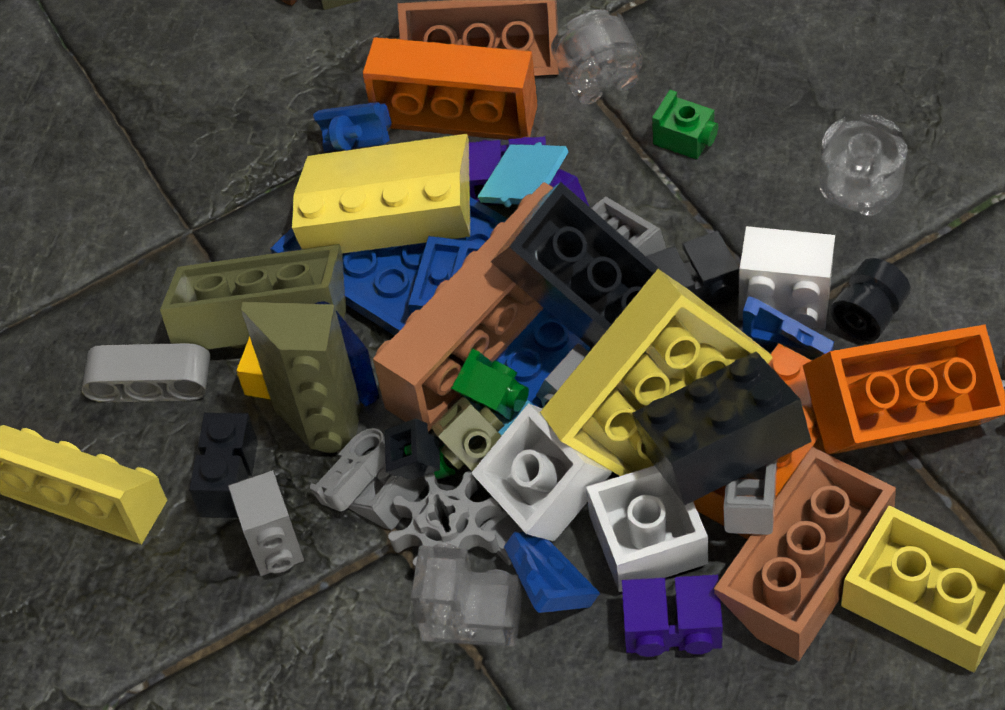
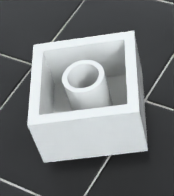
(788, 273)
(538, 476)
(646, 527)

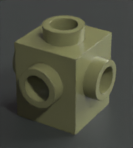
(458, 428)

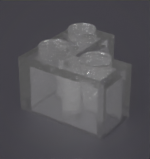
(464, 604)

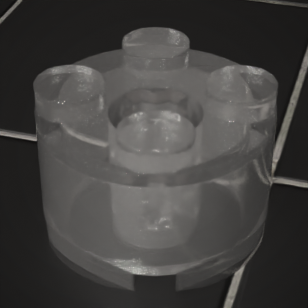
(597, 55)
(863, 163)

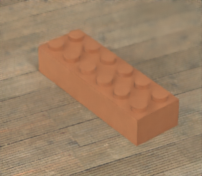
(468, 312)

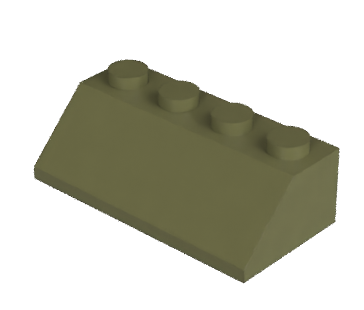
(208, 297)
(306, 370)

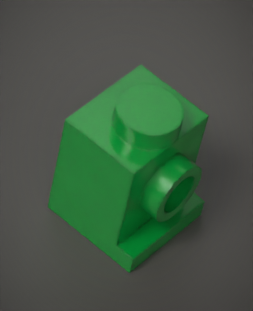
(683, 126)
(490, 385)

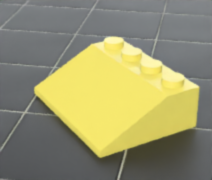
(384, 195)
(647, 353)

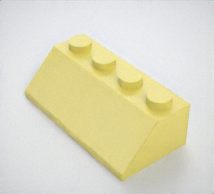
(79, 484)

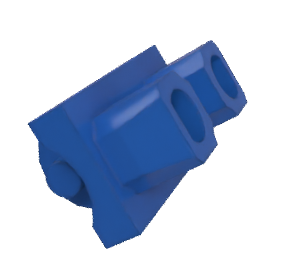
(354, 126)

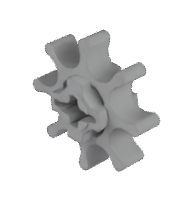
(462, 514)

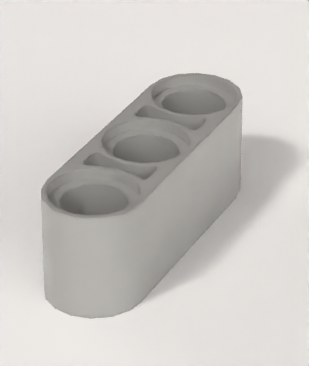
(146, 373)

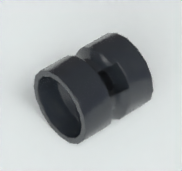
(870, 300)

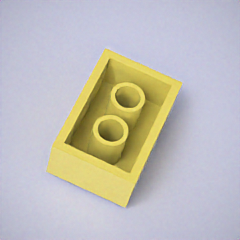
(928, 588)

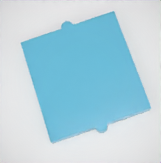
(522, 172)

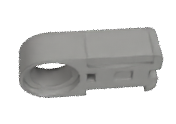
(352, 471)

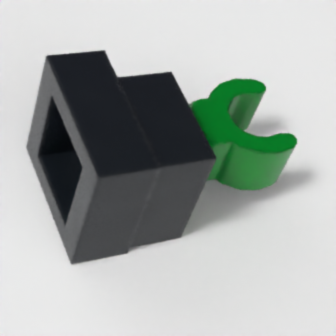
(414, 452)

